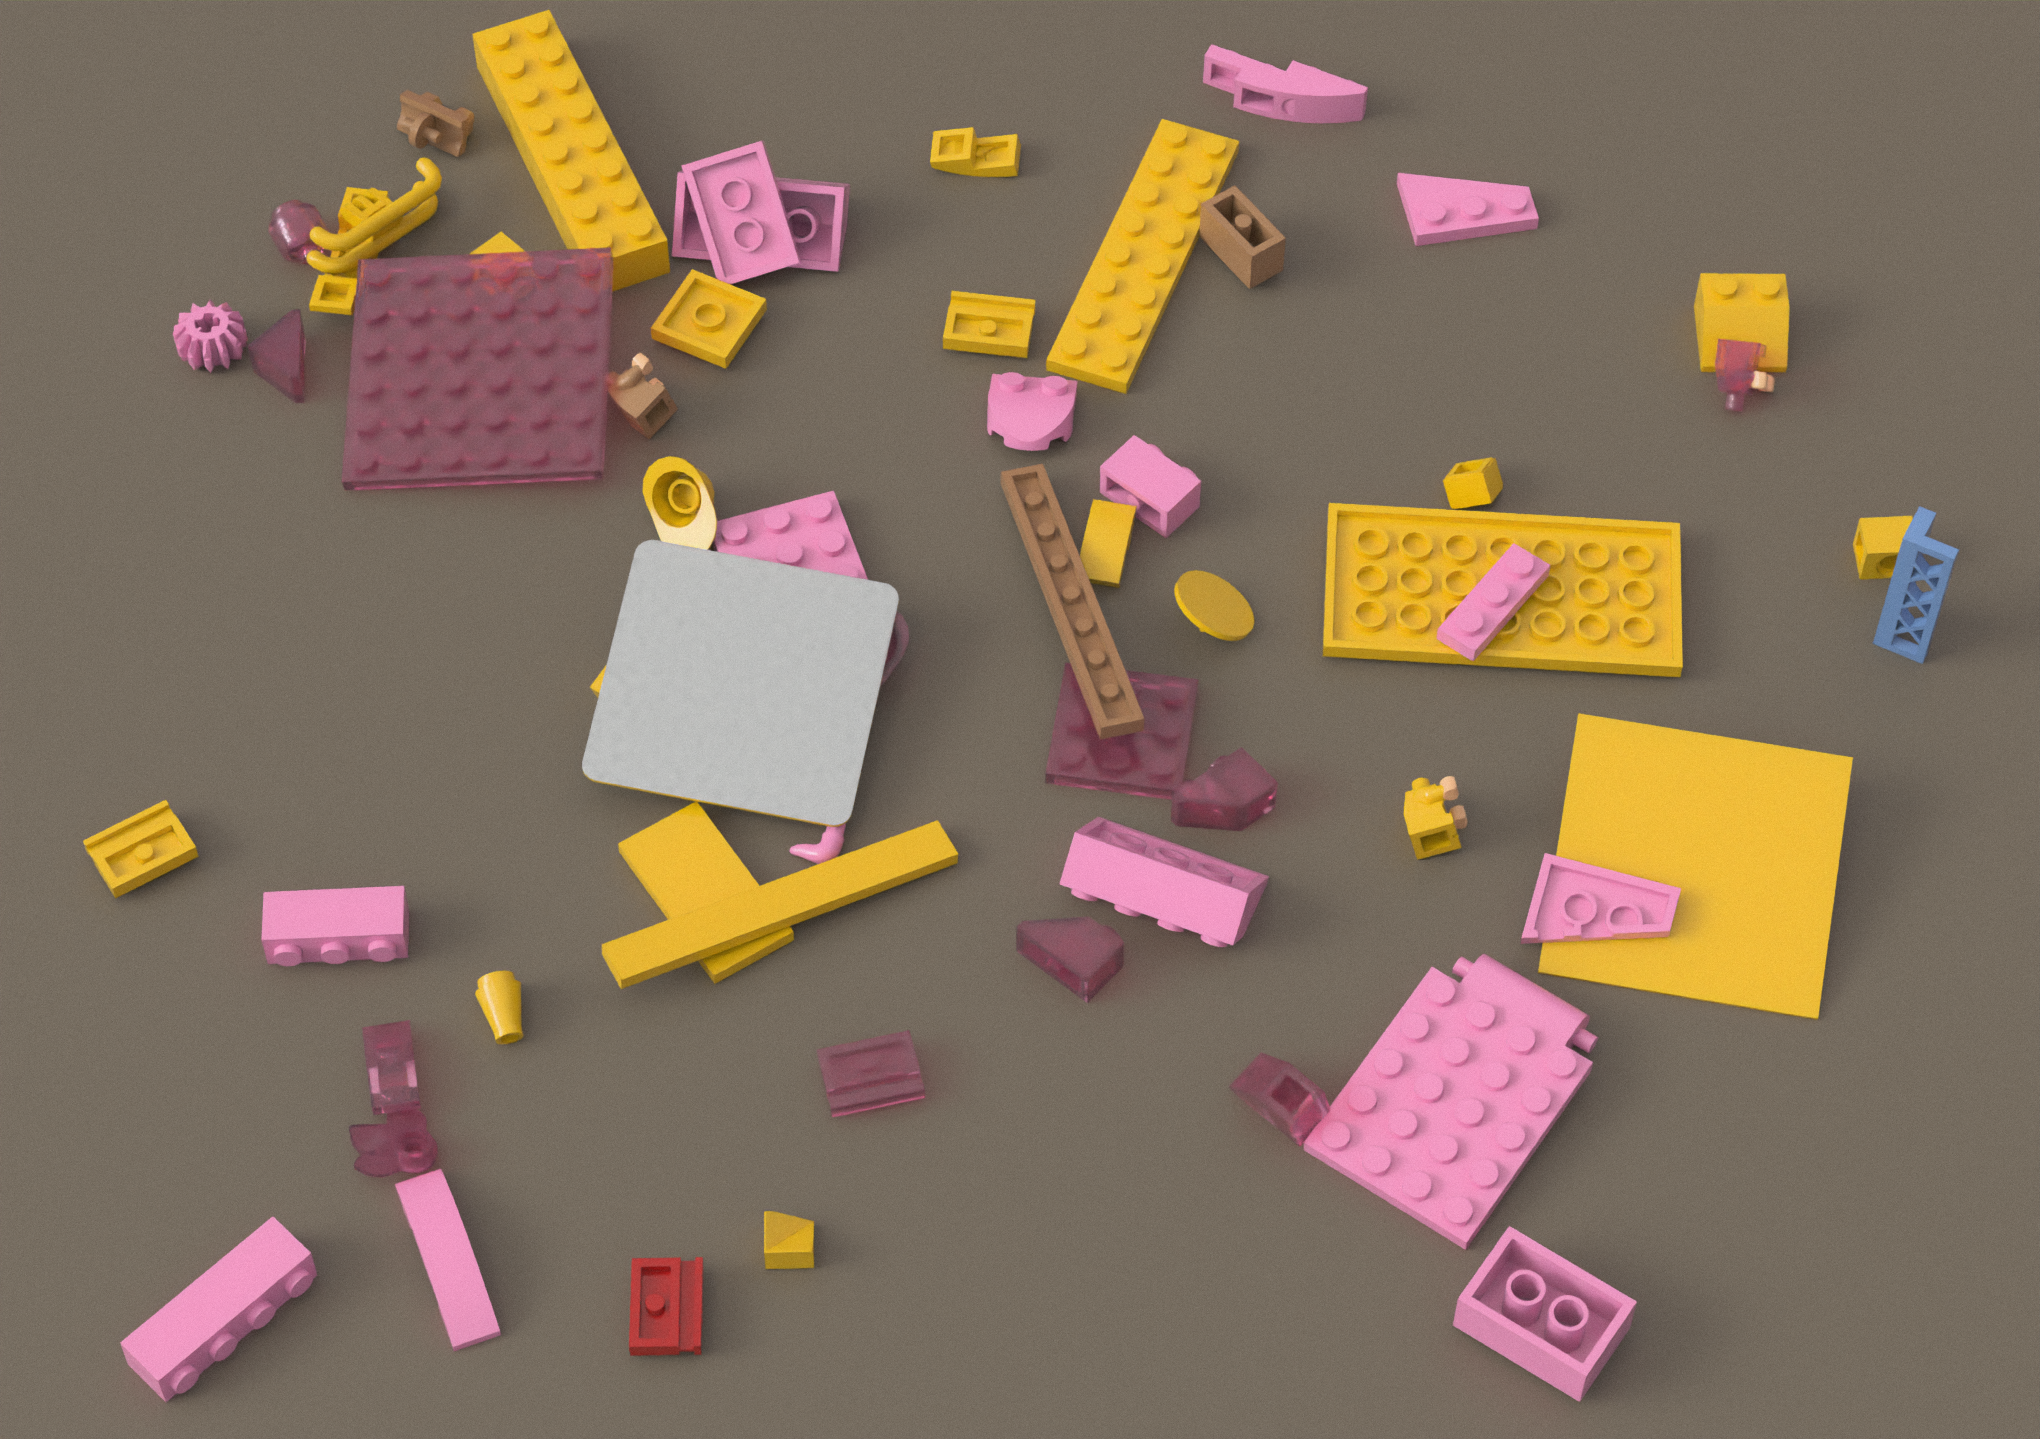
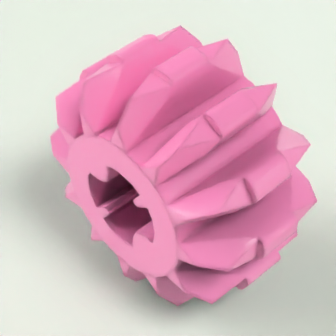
(210, 336)

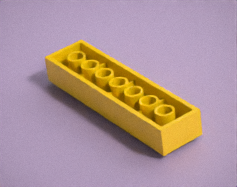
(570, 146)

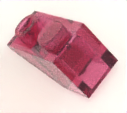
(1226, 796)
(1282, 1096)

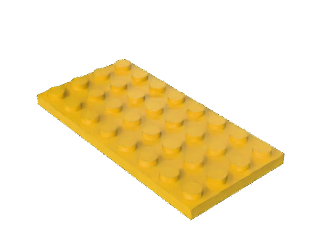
(1601, 609)

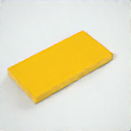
(692, 865)

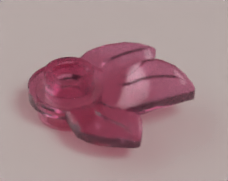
(389, 1146)

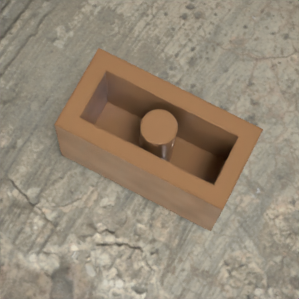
(1242, 237)

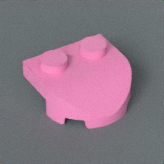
(1031, 410)

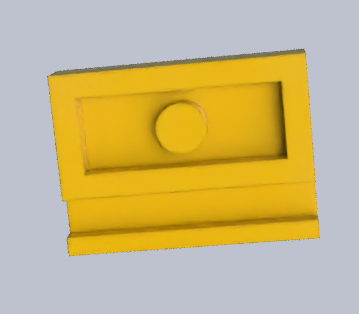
(989, 324)
(140, 849)

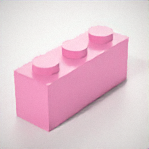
(335, 925)

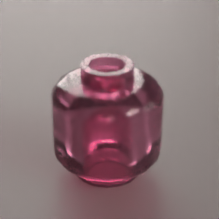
(291, 230)

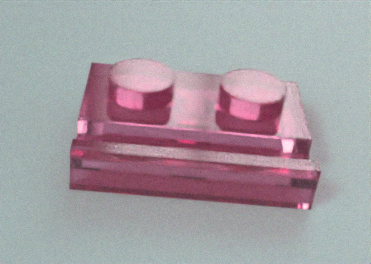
(870, 1073)

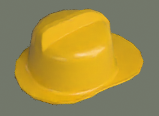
(680, 502)

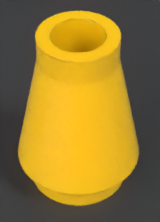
(501, 1003)

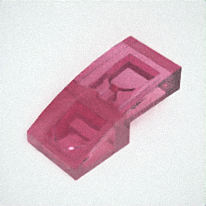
(391, 1067)

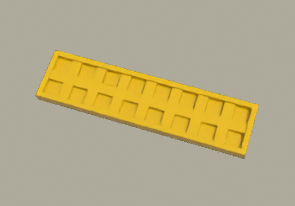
(1142, 257)

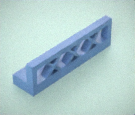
(1905, 593)

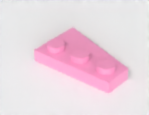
(1463, 209)
(1596, 904)

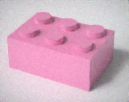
(1544, 1313)

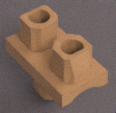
(434, 124)

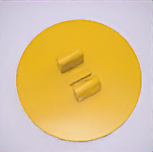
(1214, 605)

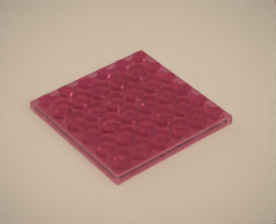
(479, 369)

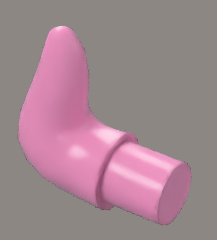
(827, 849)

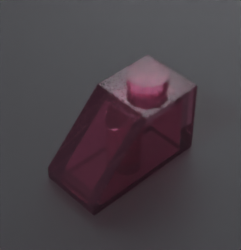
(1072, 952)

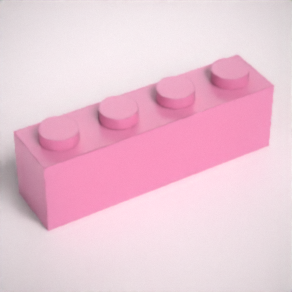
(219, 1309)

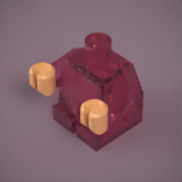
(1738, 372)

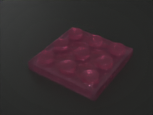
(1134, 763)

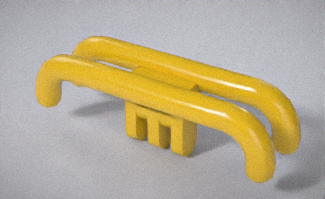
(377, 222)

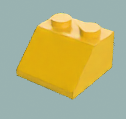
(1743, 310)

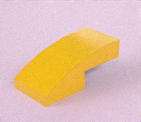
(965, 154)
(1107, 541)

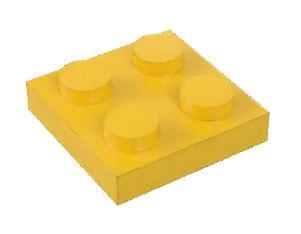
(708, 318)

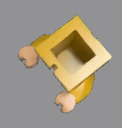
(1427, 822)

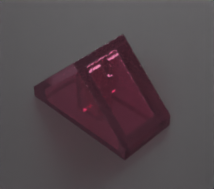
(280, 356)

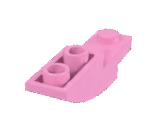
(1289, 95)

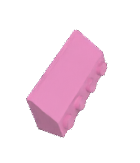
(814, 211)
(1162, 881)

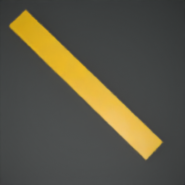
(778, 904)

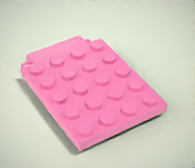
(1457, 1095)

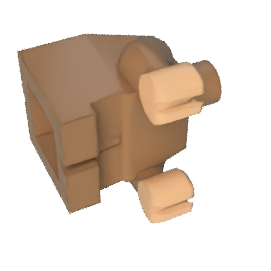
(641, 402)

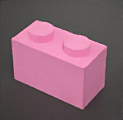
(1155, 484)

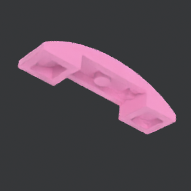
(448, 1259)

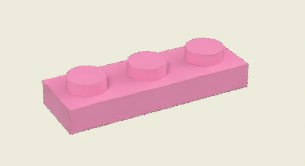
(1493, 602)

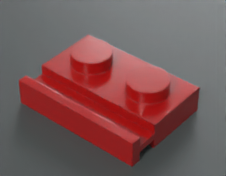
(666, 1306)

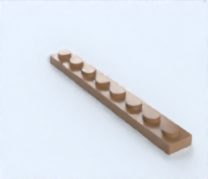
(1072, 602)

